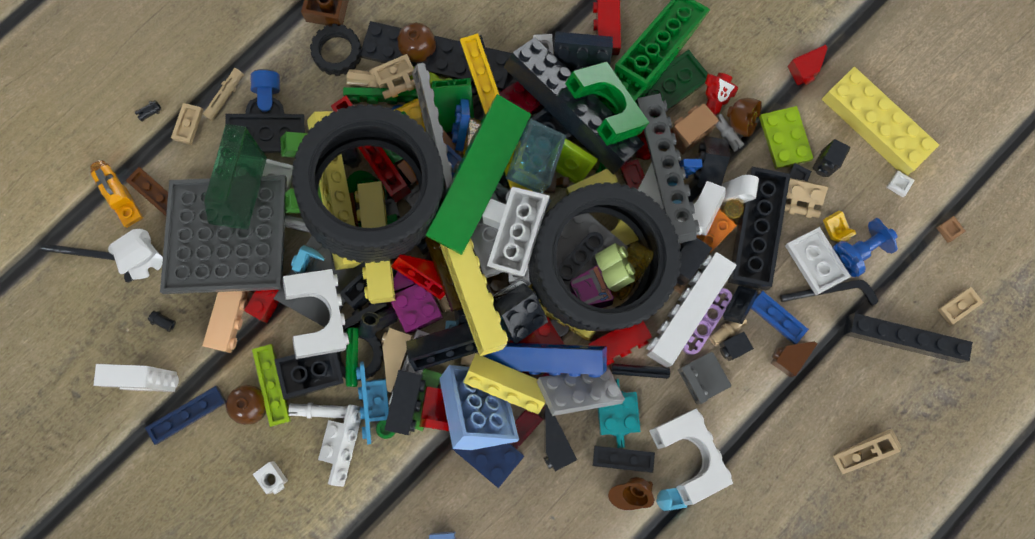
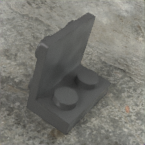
(704, 378)

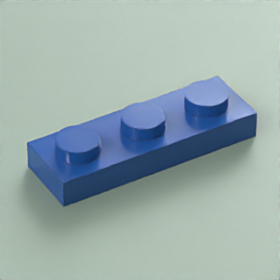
(779, 318)

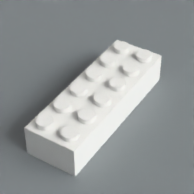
(692, 308)

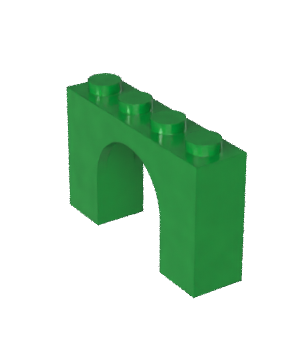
(603, 81)

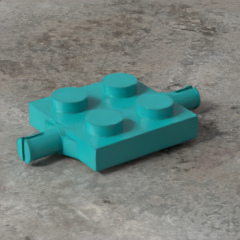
(620, 418)

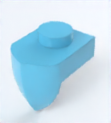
(301, 260)
(670, 500)

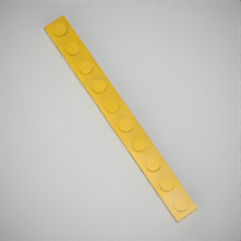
(483, 81)

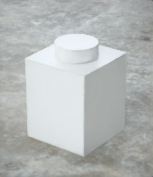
(493, 213)

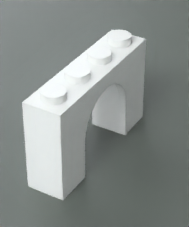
(705, 207)
(322, 286)
(135, 378)
(713, 473)

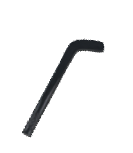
(83, 252)
(860, 284)

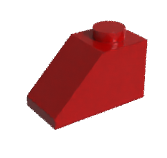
(807, 65)

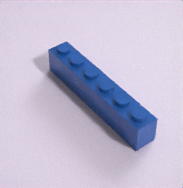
(553, 358)

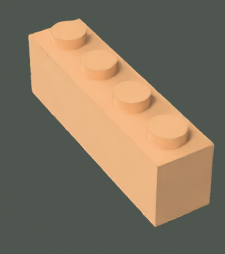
(225, 320)

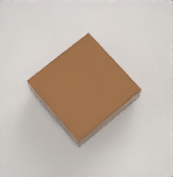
(950, 229)

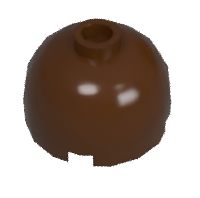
(416, 41)
(743, 115)
(245, 405)

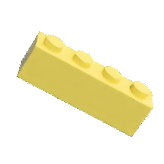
(505, 383)

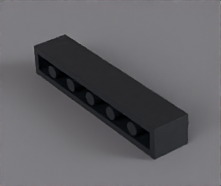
(908, 338)

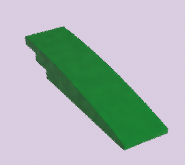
(657, 47)
(478, 174)

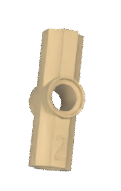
(365, 79)

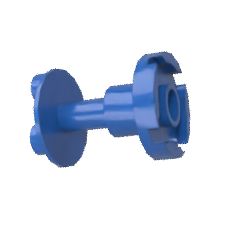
(854, 255)

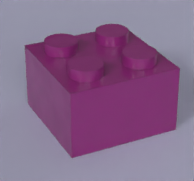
(416, 308)

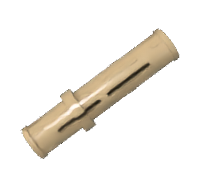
(223, 94)

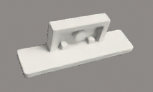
(339, 445)

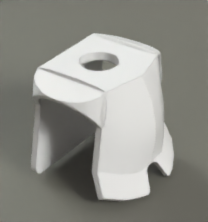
(135, 254)

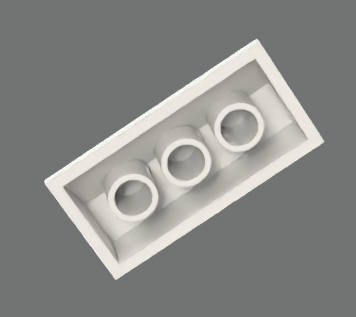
(518, 231)

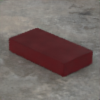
(525, 425)

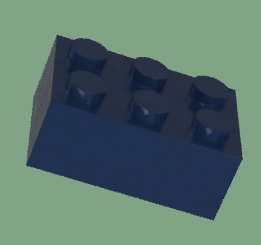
(493, 462)

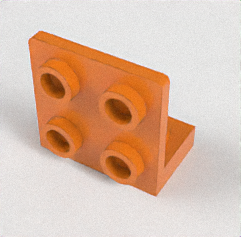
(719, 230)

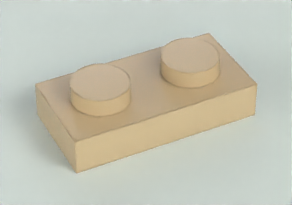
(187, 123)
(960, 306)

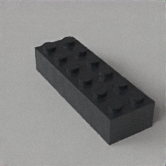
(760, 231)

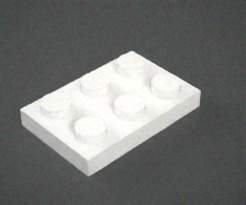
(817, 261)

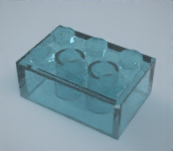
(536, 157)

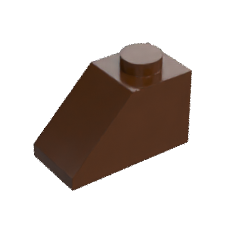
(792, 357)

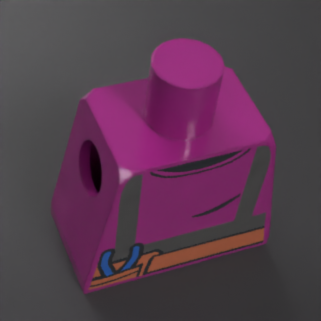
(592, 288)

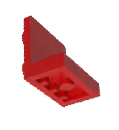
(433, 410)

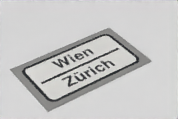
(511, 287)

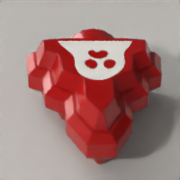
(719, 91)

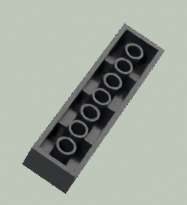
(545, 80)

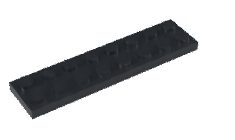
(446, 61)

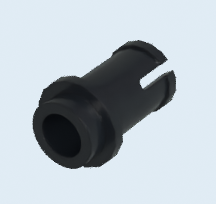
(148, 110)
(162, 321)

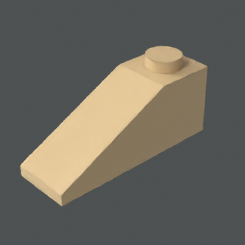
(394, 354)
(868, 451)

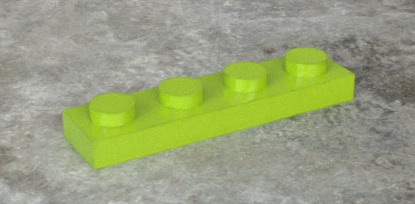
(275, 405)

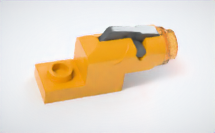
(115, 193)

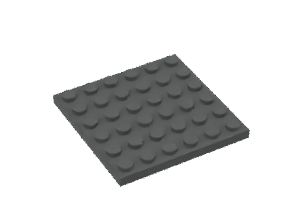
(218, 257)

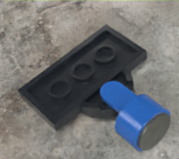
(265, 114)

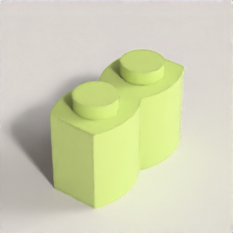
(615, 267)

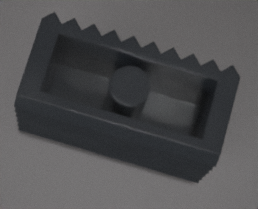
(831, 158)

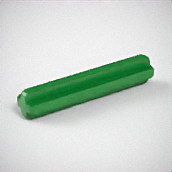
(352, 357)

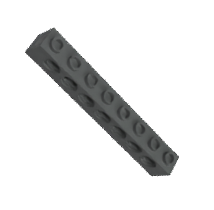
(654, 106)

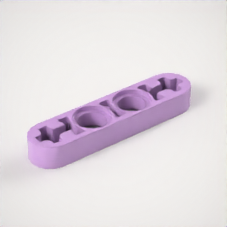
(709, 323)

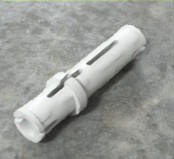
(310, 410)

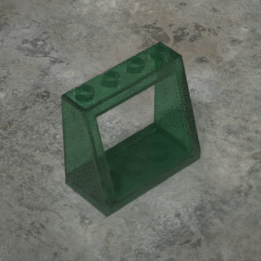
(234, 179)

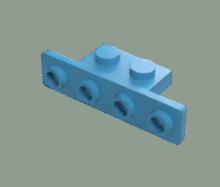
(374, 399)

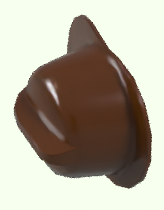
(632, 495)

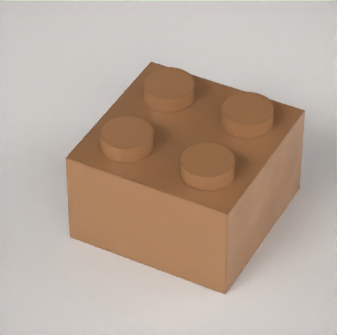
(693, 128)

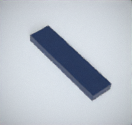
(185, 415)

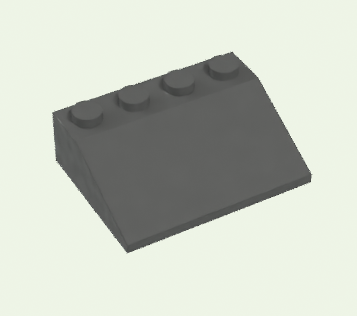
(311, 306)

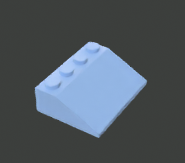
(473, 415)

